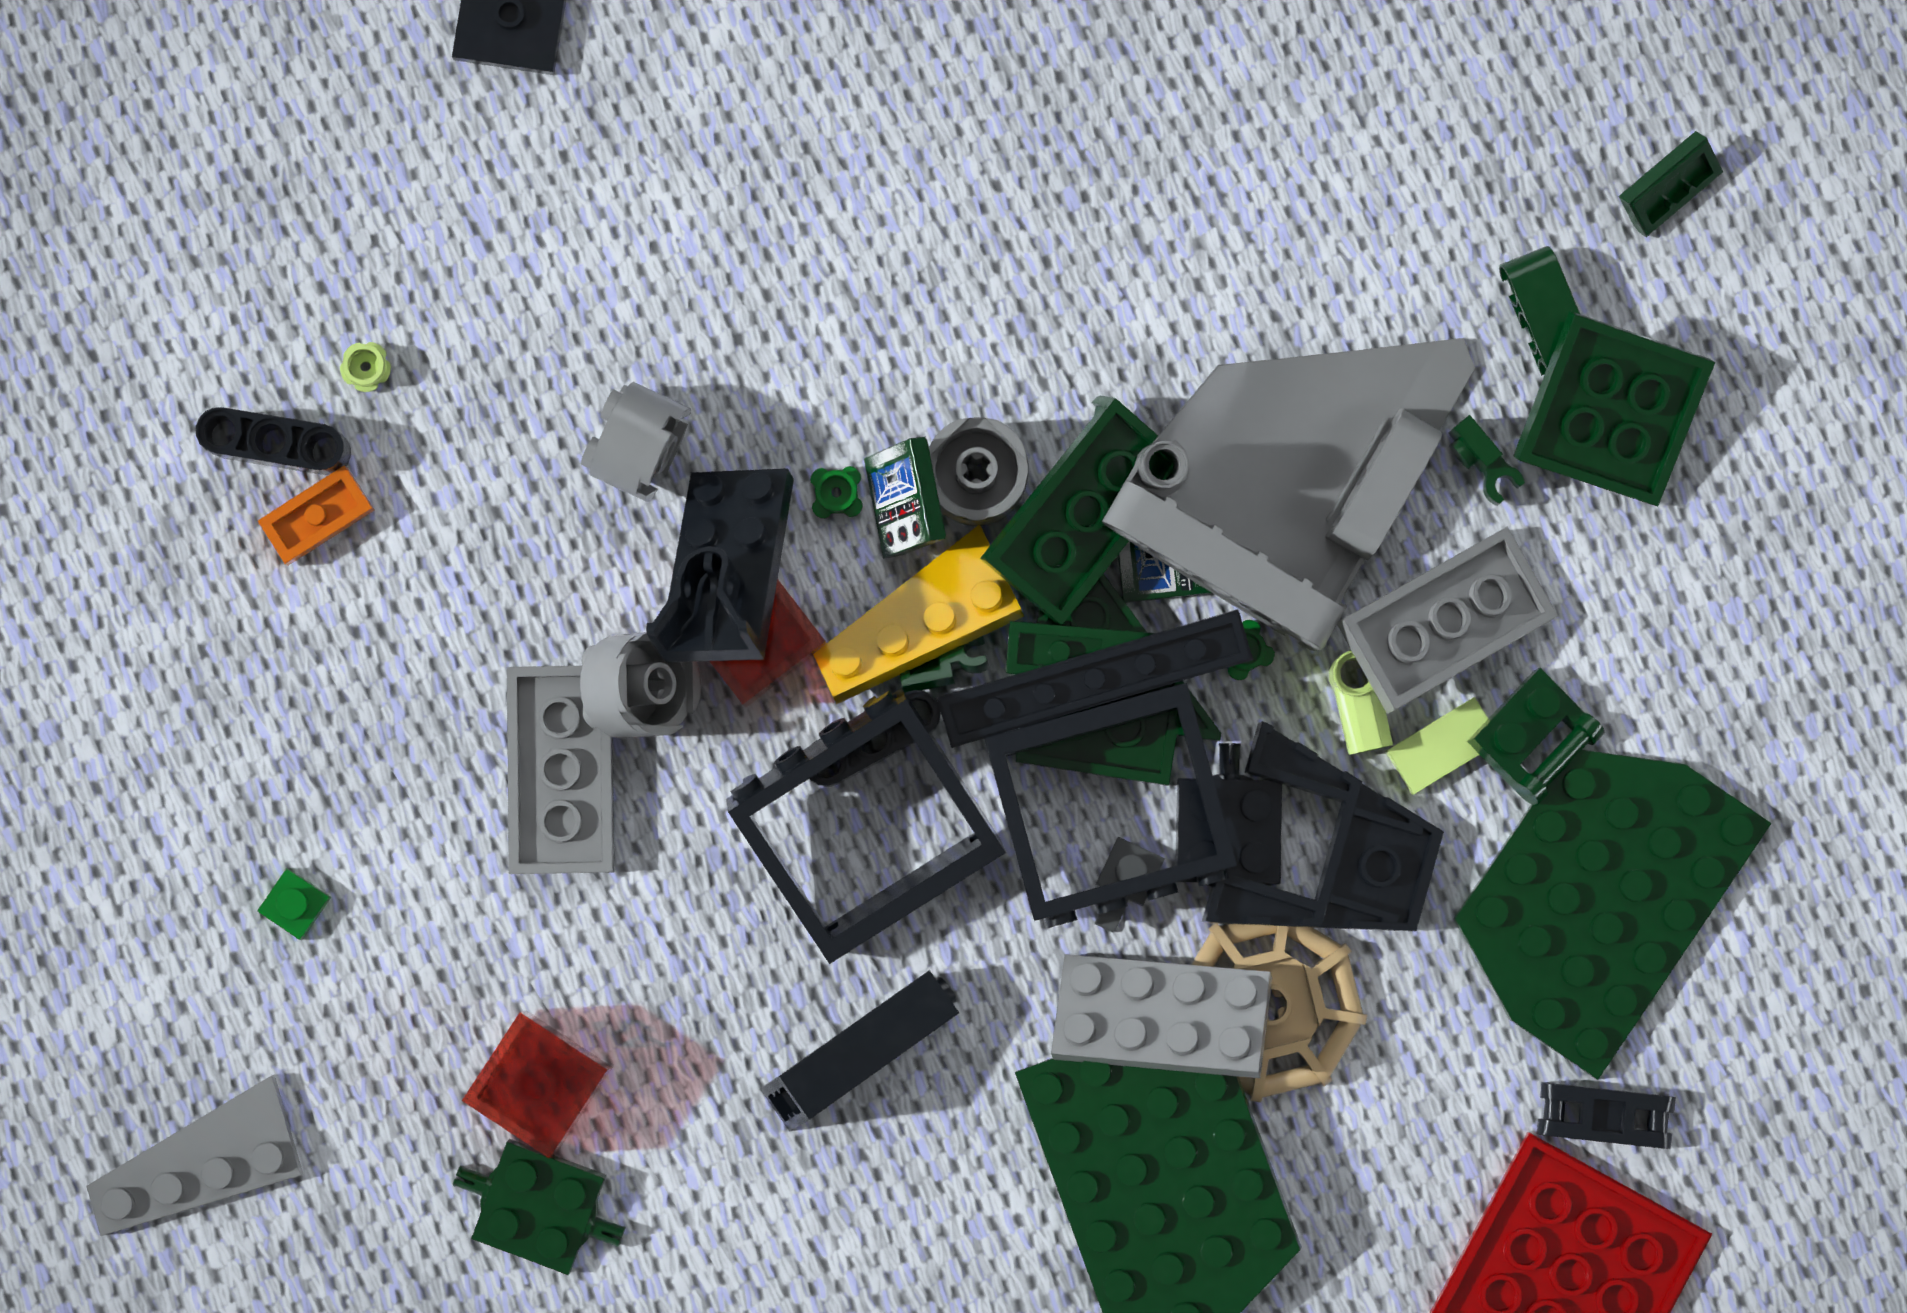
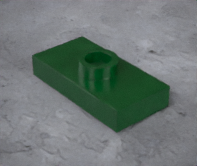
(1671, 183)

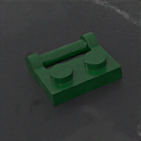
(1523, 724)

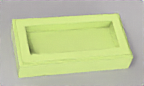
(1438, 746)

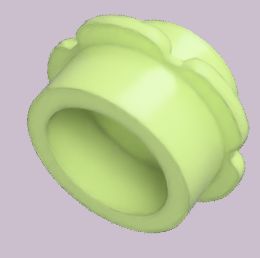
(355, 357)

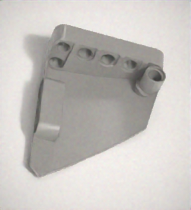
(1292, 476)

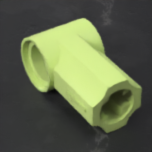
(1360, 712)

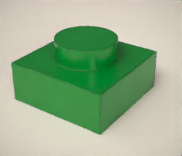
(294, 904)

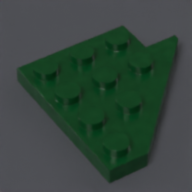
(1128, 751)

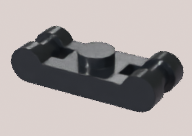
(1606, 1115)

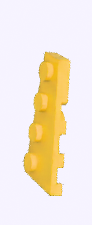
(923, 618)

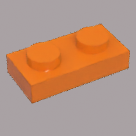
(316, 515)

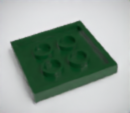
(1613, 408)

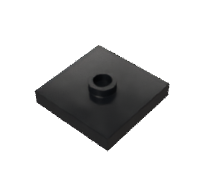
(510, 33)

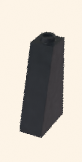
(861, 1050)

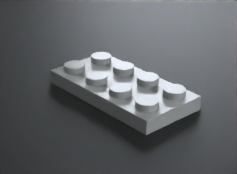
(1447, 620)
(556, 776)
(1162, 1015)

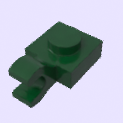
(1475, 448)

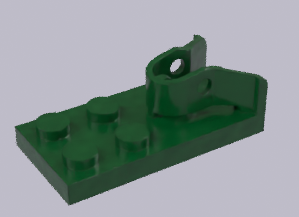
(1057, 537)

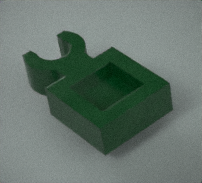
(939, 671)

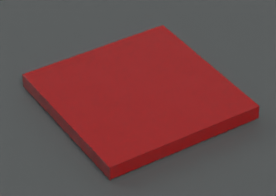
(1571, 1244)

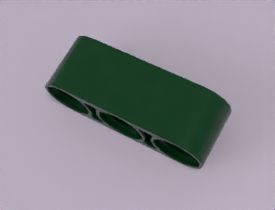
(1539, 299)

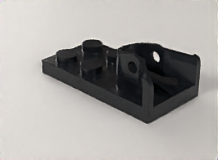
(725, 567)

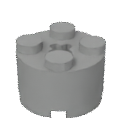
(637, 439)
(1006, 473)
(633, 690)

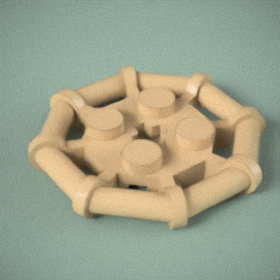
(1303, 1001)

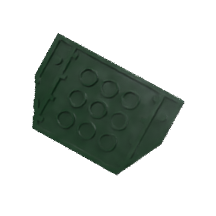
(1603, 897)
(1161, 1184)

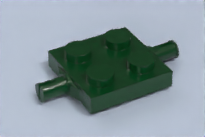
(538, 1207)

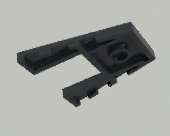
(1374, 863)

